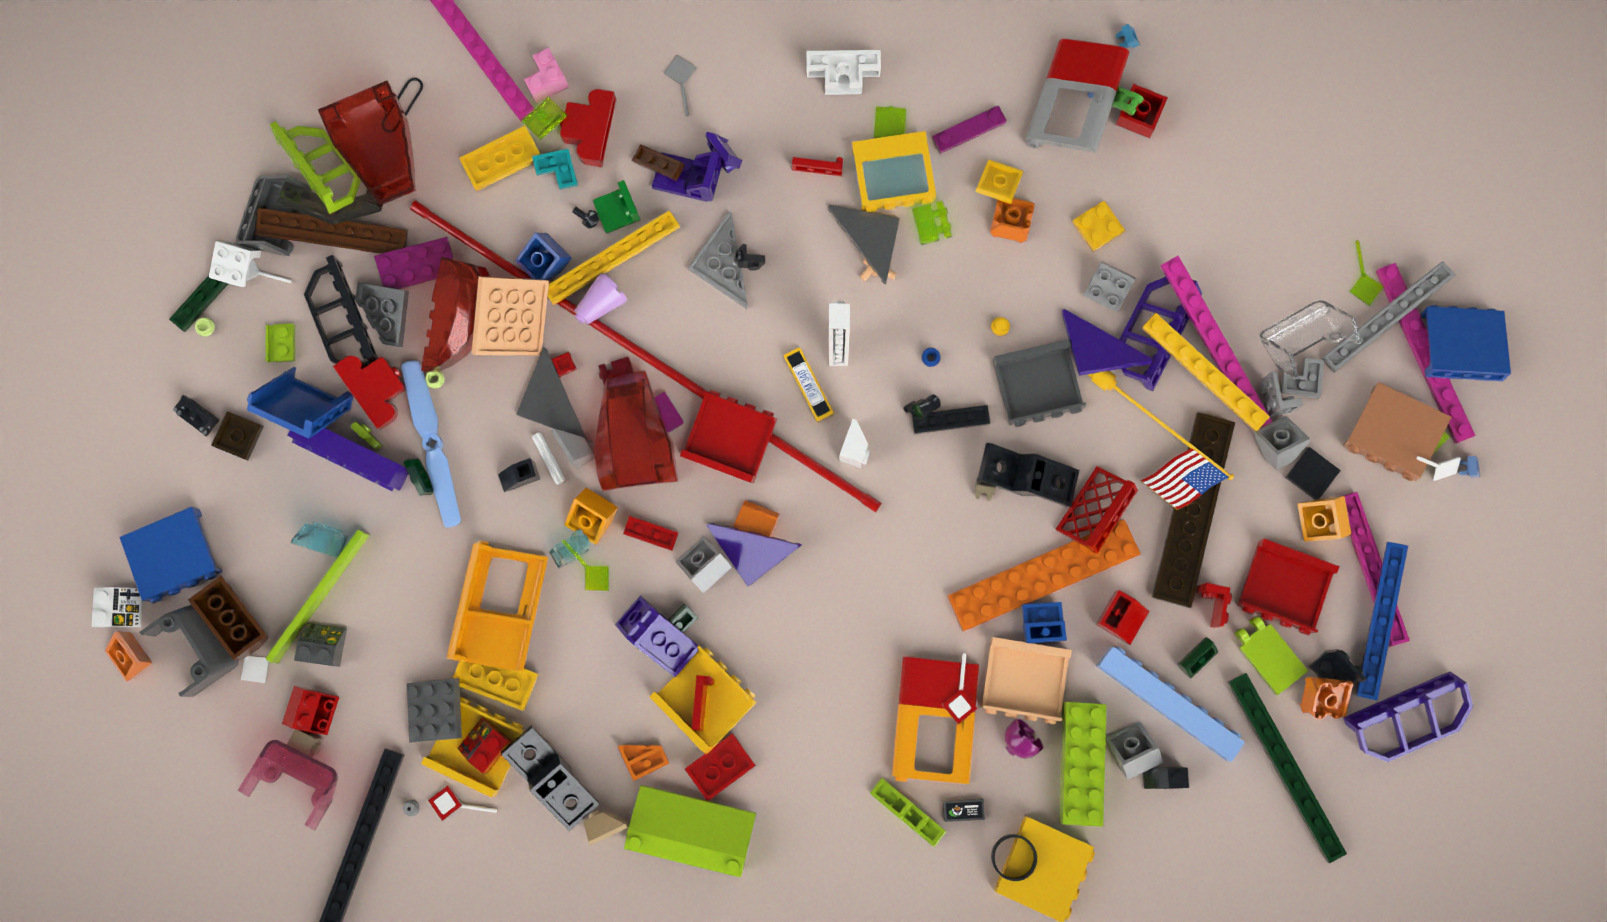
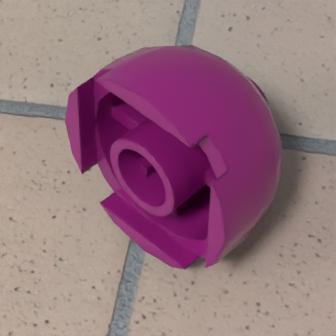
(1021, 740)

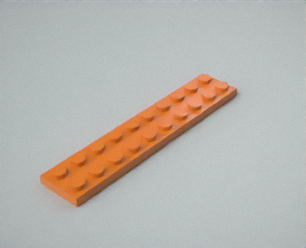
(1040, 577)

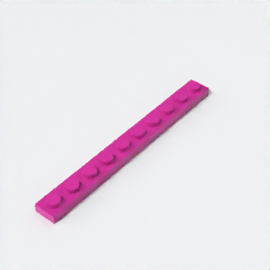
(484, 57)
(1208, 328)
(1418, 340)

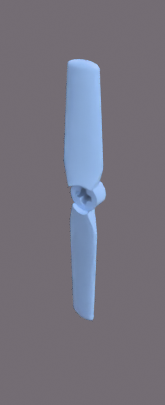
(426, 424)

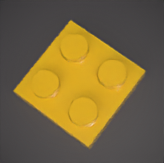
(999, 181)
(1098, 226)

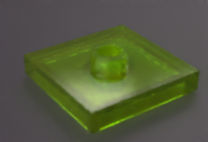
(544, 118)

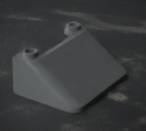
(265, 196)

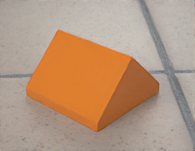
(127, 654)

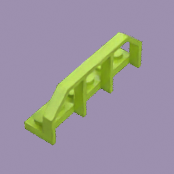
(303, 163)

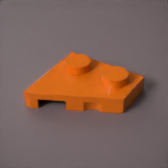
(643, 759)

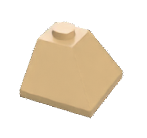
(603, 825)

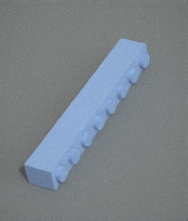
(1171, 704)

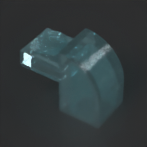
(563, 556)

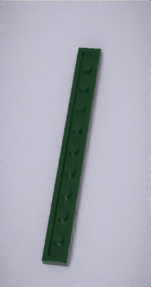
(1287, 768)

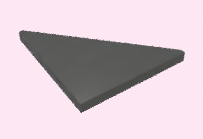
(871, 234)
(547, 399)

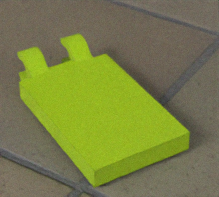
(1270, 656)

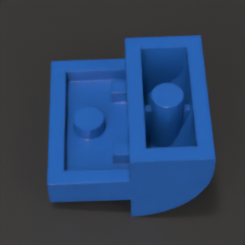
(1043, 622)

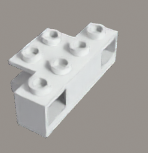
(843, 69)

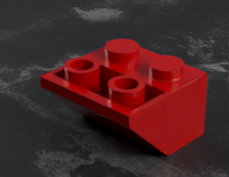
(1122, 617)
(310, 710)

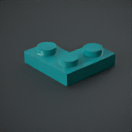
(557, 162)

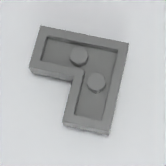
(1307, 384)

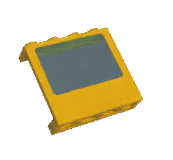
(894, 171)

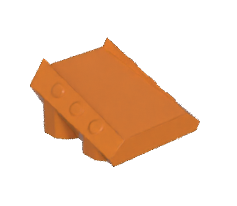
(1012, 220)
(756, 519)
(1326, 697)

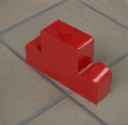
(589, 126)
(372, 387)

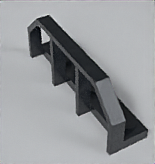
(347, 301)

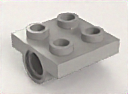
(1109, 286)

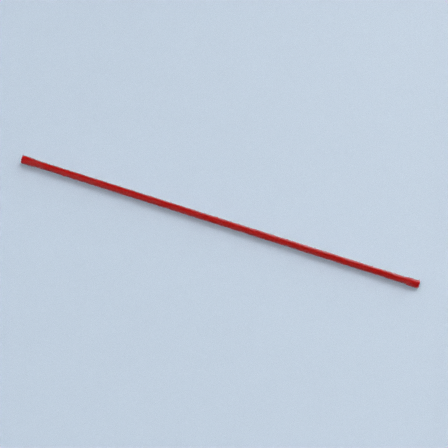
(426, 213)

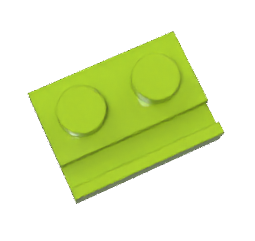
(280, 343)

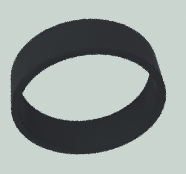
(1034, 855)

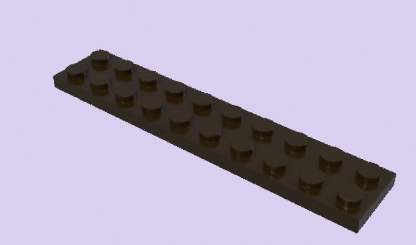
(1191, 524)

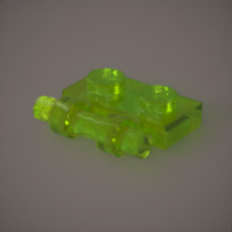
(926, 223)

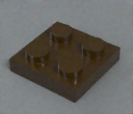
(237, 435)

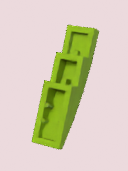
(908, 812)

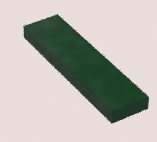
(197, 303)

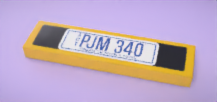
(808, 384)

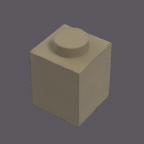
(305, 742)

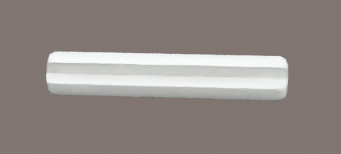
(548, 458)

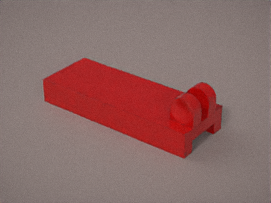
(818, 166)
(650, 533)
(700, 701)

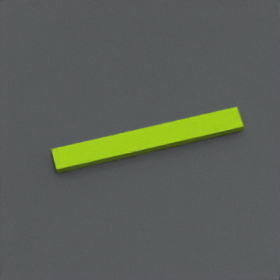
(317, 596)

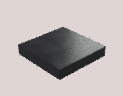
(1312, 473)

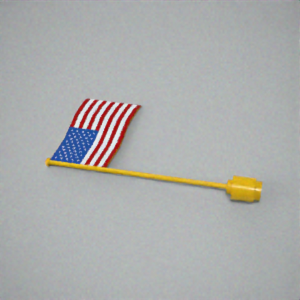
(1185, 475)

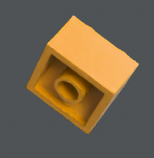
(591, 515)
(1324, 519)

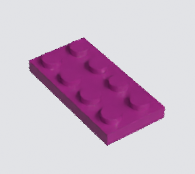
(412, 264)

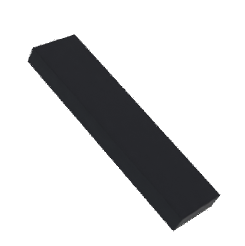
(953, 419)

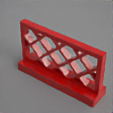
(1112, 513)

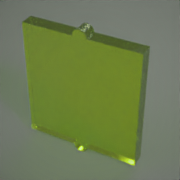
(889, 121)

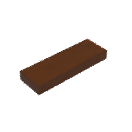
(658, 162)

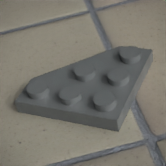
(384, 311)

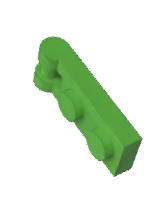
(1122, 98)

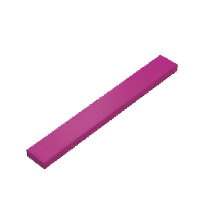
(1370, 560)

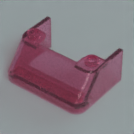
(282, 758)

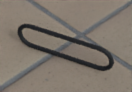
(415, 98)

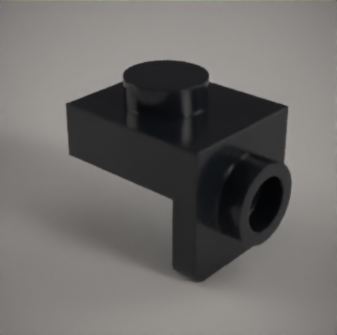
(749, 261)

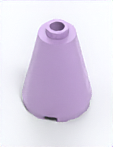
(599, 300)

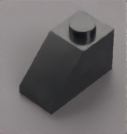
(1166, 778)

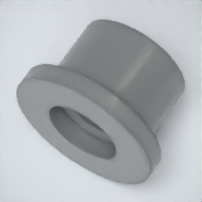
(414, 808)

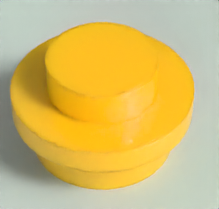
(1000, 326)

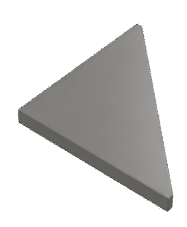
(718, 264)

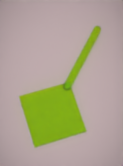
(1365, 288)
(595, 576)

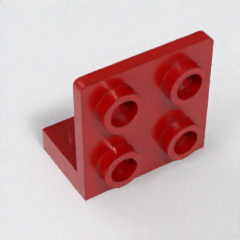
(1222, 600)

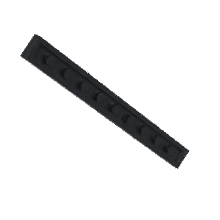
(362, 836)

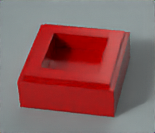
(564, 364)

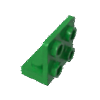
(616, 209)

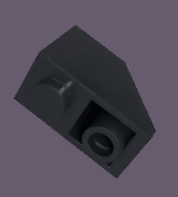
(519, 475)

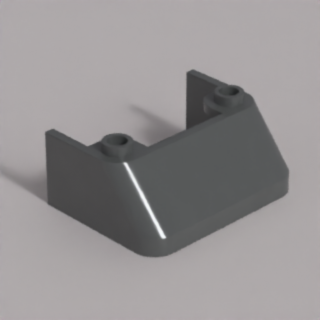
(213, 657)

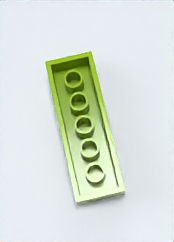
(1082, 764)

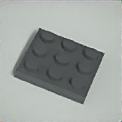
(434, 710)

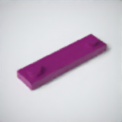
(969, 129)

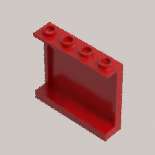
(729, 436)
(1286, 586)

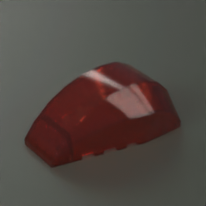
(374, 140)
(453, 314)
(632, 436)

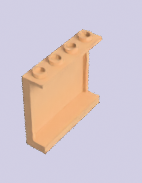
(1025, 680)

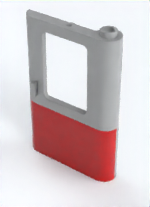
(1083, 68)

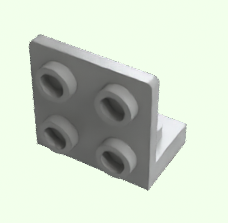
(1273, 400)

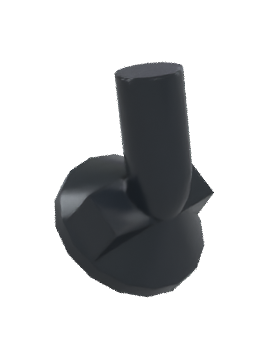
(589, 219)

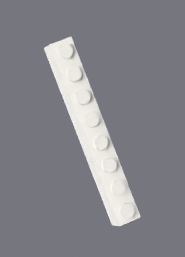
(839, 333)

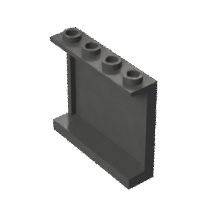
(1038, 383)

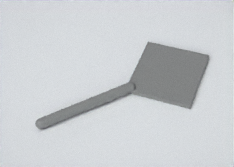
(680, 71)

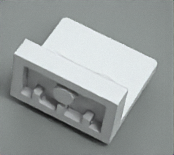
(232, 262)

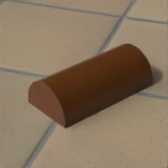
(229, 619)

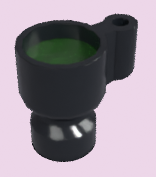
(923, 408)

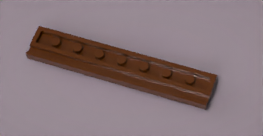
(341, 235)

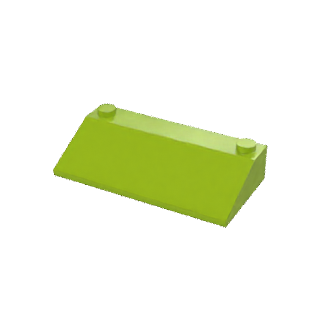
(690, 831)

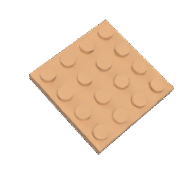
(509, 316)

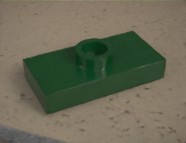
(419, 476)

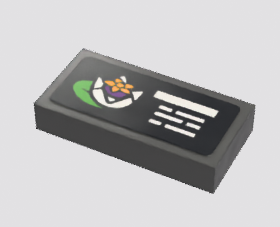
(963, 810)

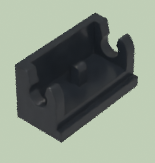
(196, 415)

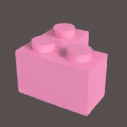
(548, 79)

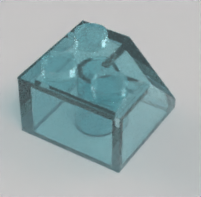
(320, 539)

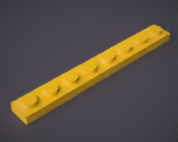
(612, 257)
(1205, 372)

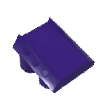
(728, 158)

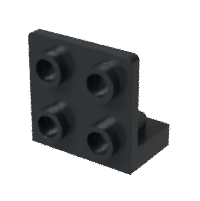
(1336, 665)

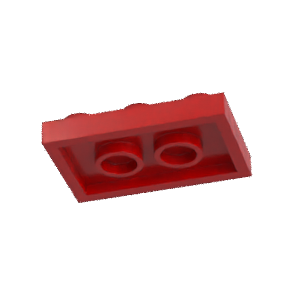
(720, 767)

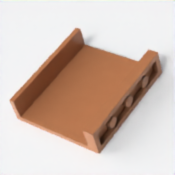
(1397, 431)

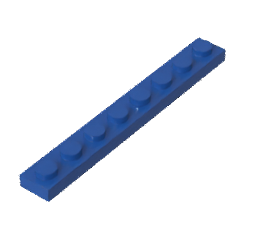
(1382, 620)

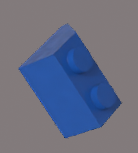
(543, 257)

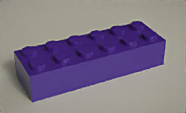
(353, 458)

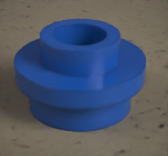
(931, 351)

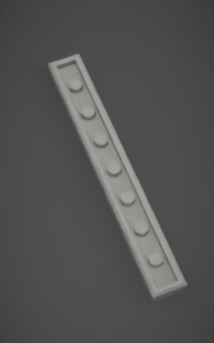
(1389, 315)

